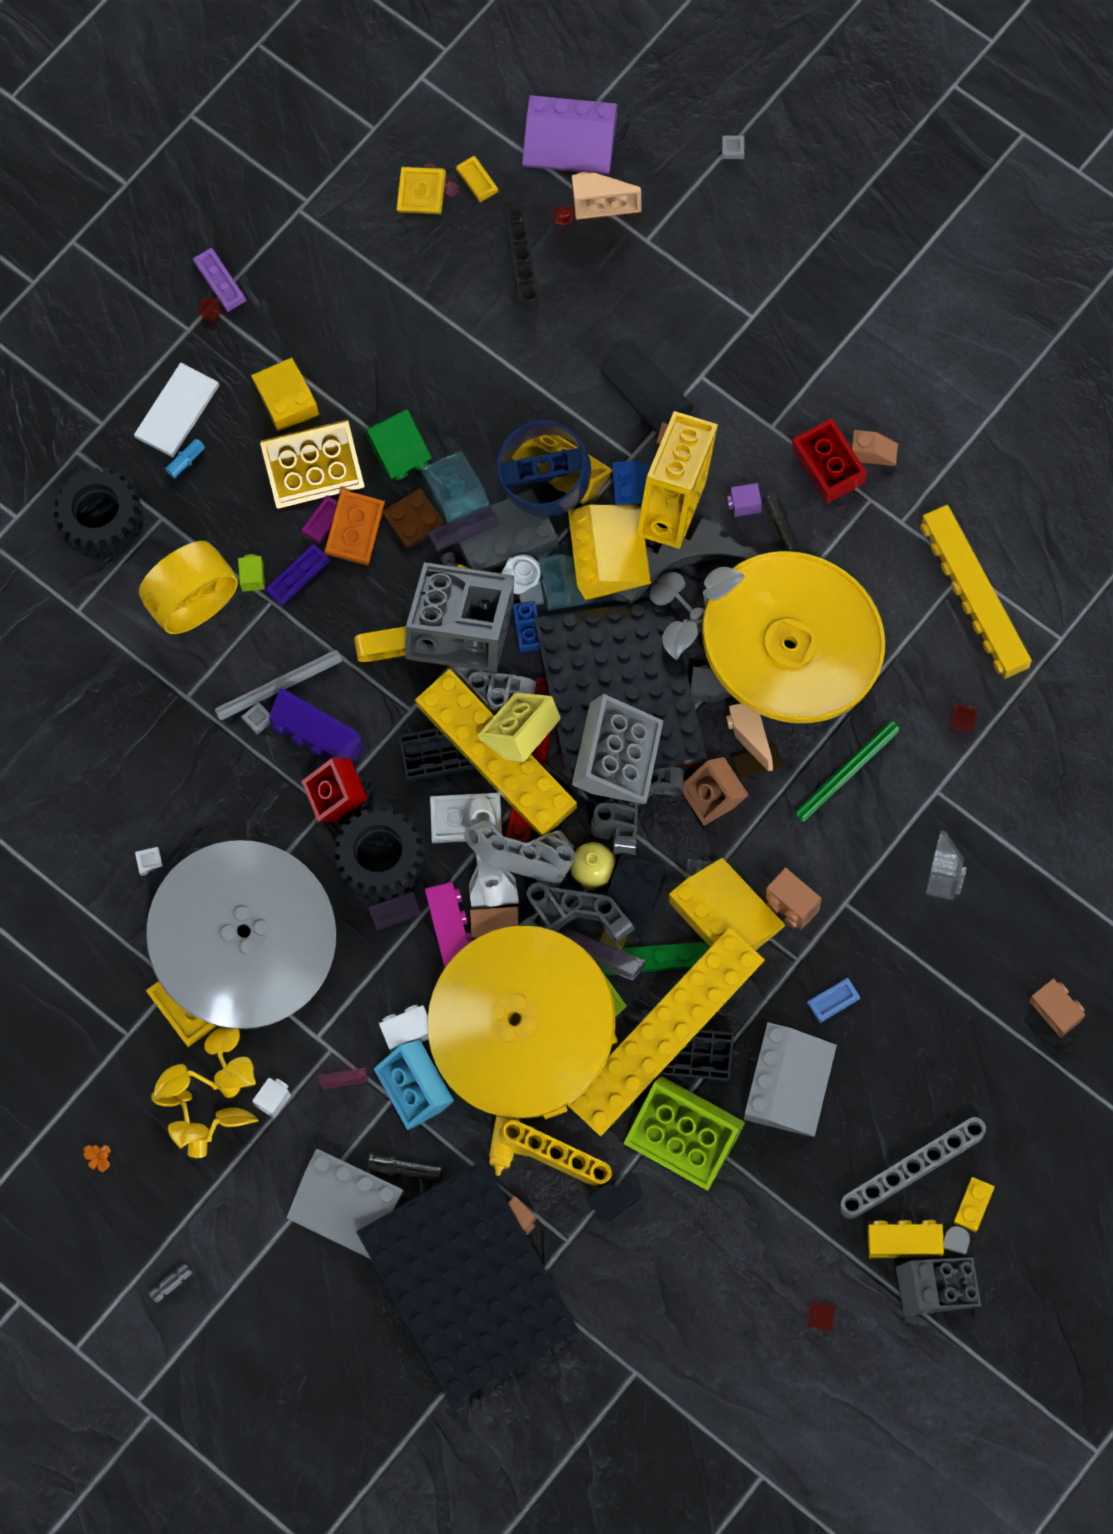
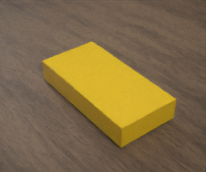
(477, 179)

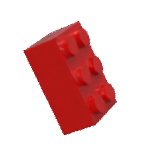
(829, 461)

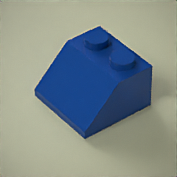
(629, 482)

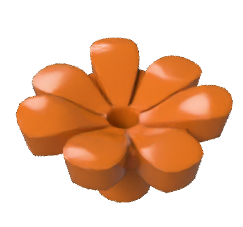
(97, 1156)

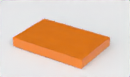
(354, 527)

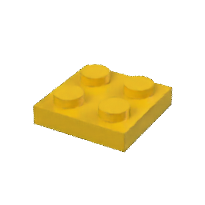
(421, 190)

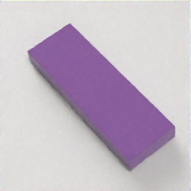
(219, 279)

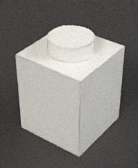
(272, 1097)

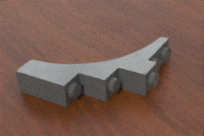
(704, 546)

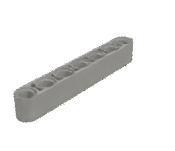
(904, 1176)

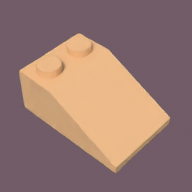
(603, 196)

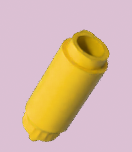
(501, 1154)

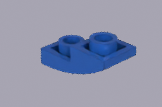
(524, 619)

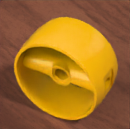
(188, 587)

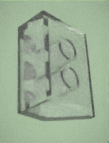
(946, 870)

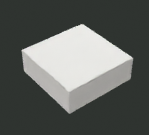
(148, 860)

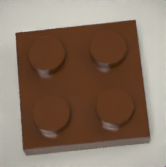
(413, 518)

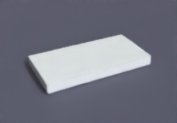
(176, 410)

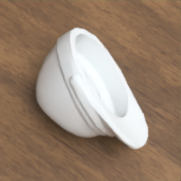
(525, 570)

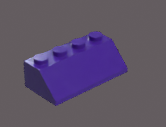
(313, 728)

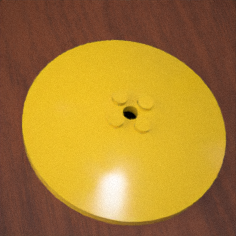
(816, 608)
(562, 1028)

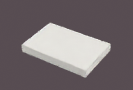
(452, 815)

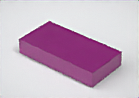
(321, 521)

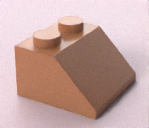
(713, 790)

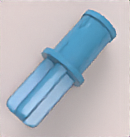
(184, 458)

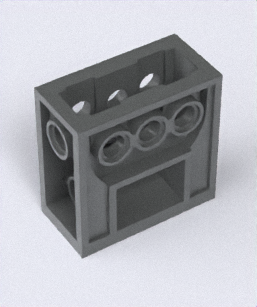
(445, 616)

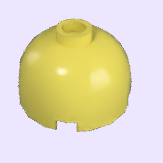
(593, 866)

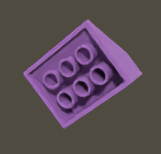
(569, 135)

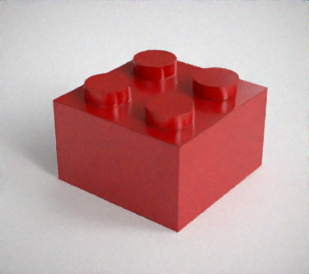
(334, 790)

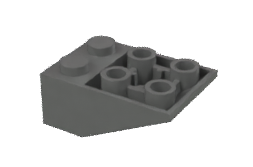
(938, 1285)

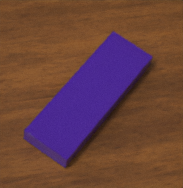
(297, 575)

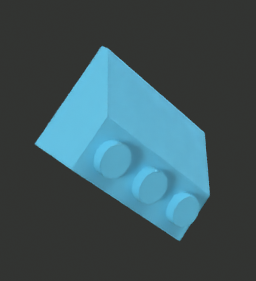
(413, 1084)

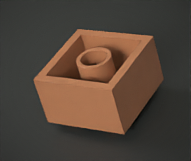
(792, 899)

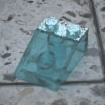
(455, 487)

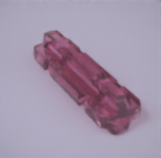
(450, 187)

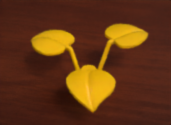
(229, 1080)
(197, 1134)

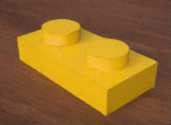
(974, 1204)

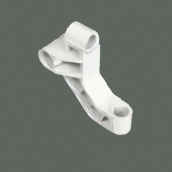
(489, 884)

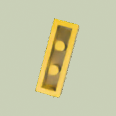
(905, 1240)

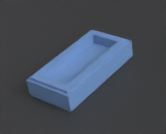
(833, 1000)

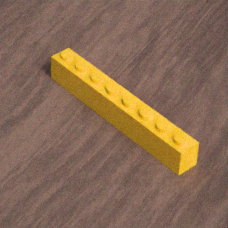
(975, 591)

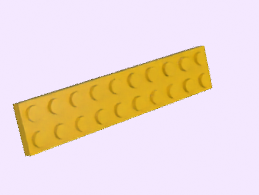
(667, 1030)

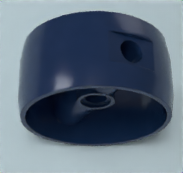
(527, 470)

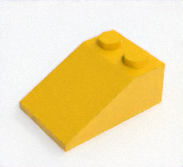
(285, 395)

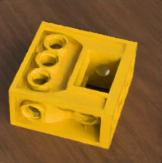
(676, 479)

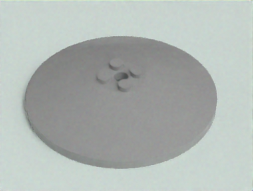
(232, 977)

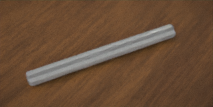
(273, 687)

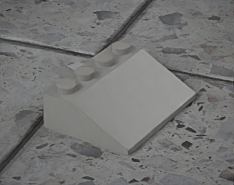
(617, 751)
(790, 1080)
(340, 1200)

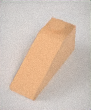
(750, 733)

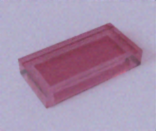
(343, 1078)

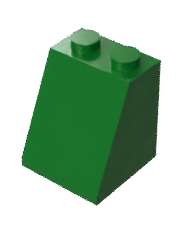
(398, 445)

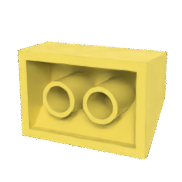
(520, 726)

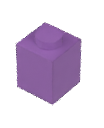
(745, 500)

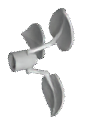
(681, 635)

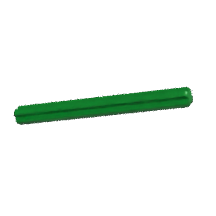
(847, 771)

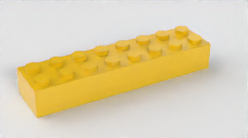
(522, 784)

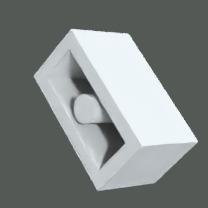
(405, 1027)

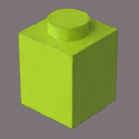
(251, 573)

